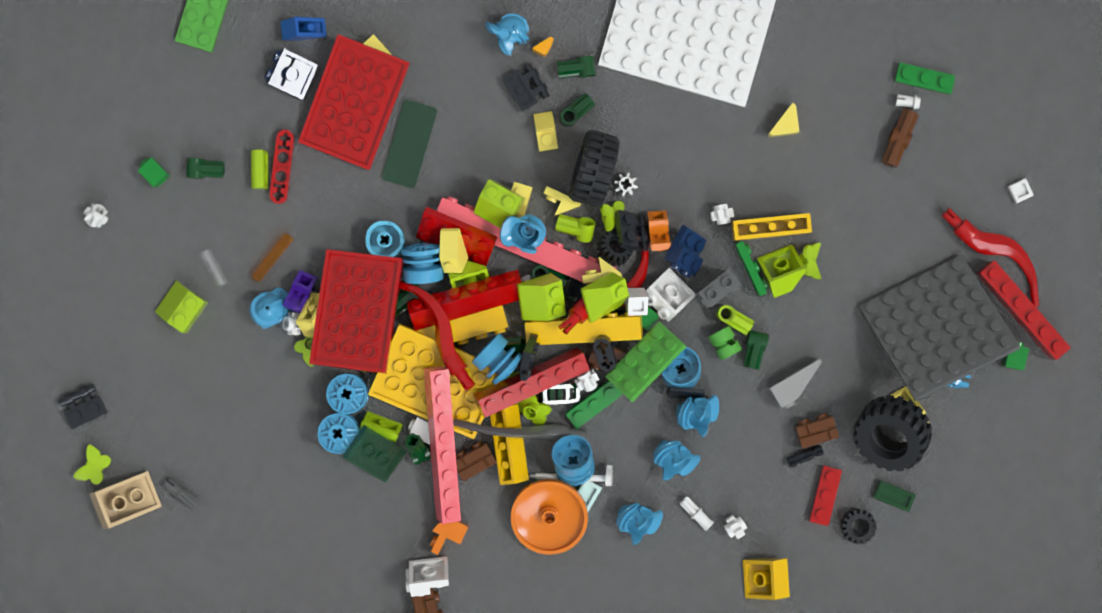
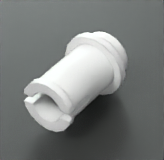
(908, 101)

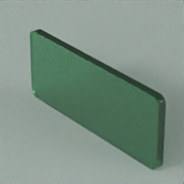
(409, 144)

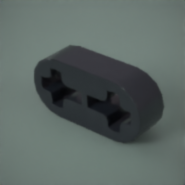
(600, 354)

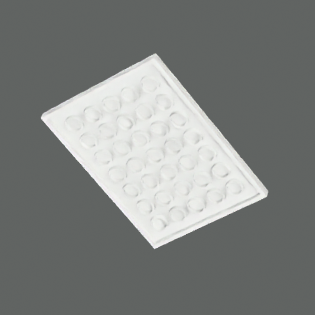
(690, 44)

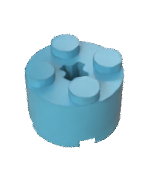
(374, 239)

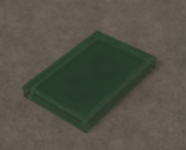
(374, 453)

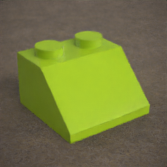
(497, 203)
(541, 298)
(181, 307)

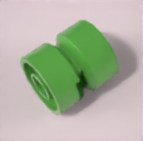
(725, 343)

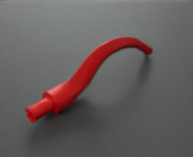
(994, 244)
(578, 311)
(443, 337)

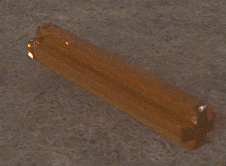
(272, 257)

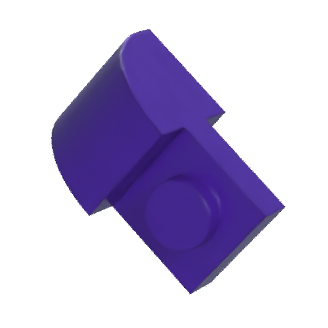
(300, 291)

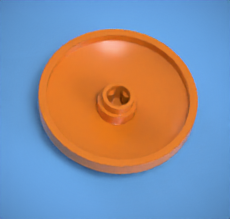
(549, 516)

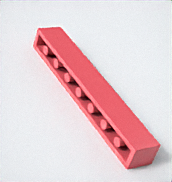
(442, 444)

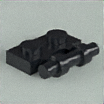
(520, 89)
(626, 231)
(529, 356)
(84, 412)

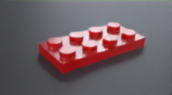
(477, 242)

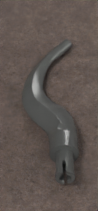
(548, 432)

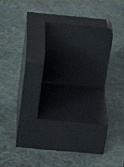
(573, 290)

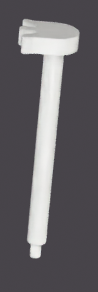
(608, 478)

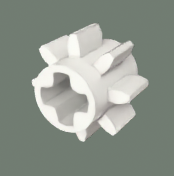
(630, 181)
(722, 214)
(95, 215)
(289, 323)
(587, 380)
(735, 527)

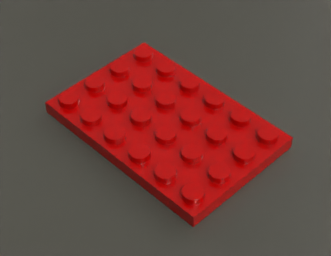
(354, 102)
(356, 311)

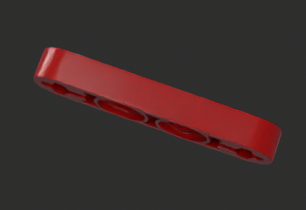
(285, 167)

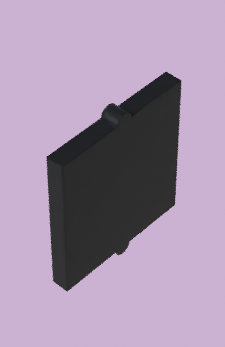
(685, 393)

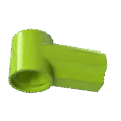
(581, 228)
(735, 320)

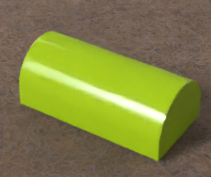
(259, 169)
(382, 425)

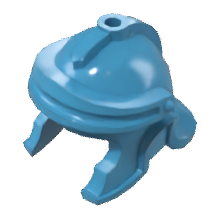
(509, 30)
(515, 232)
(276, 311)
(698, 413)
(674, 459)
(638, 521)

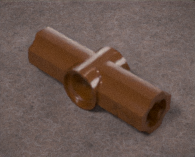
(900, 138)

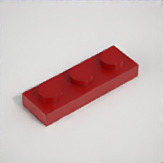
(825, 495)

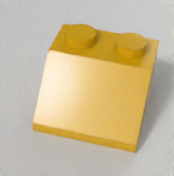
(766, 578)

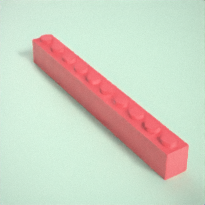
(547, 254)

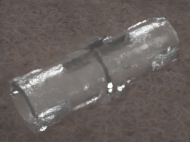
(213, 268)

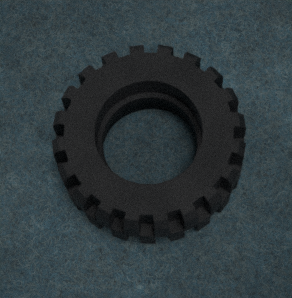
(594, 168)
(904, 417)

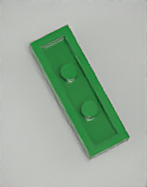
(924, 78)
(751, 268)
(593, 404)

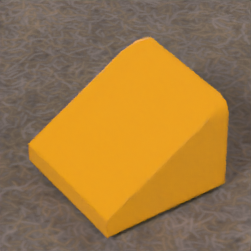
(543, 48)

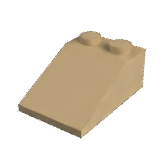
(125, 500)

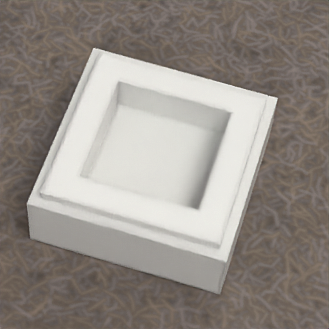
(1020, 190)

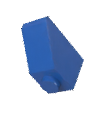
(303, 28)

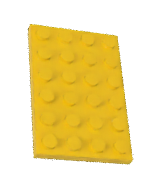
(405, 378)

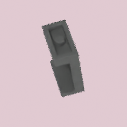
(718, 288)

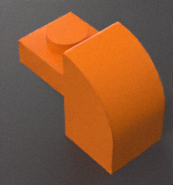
(658, 230)
(454, 531)

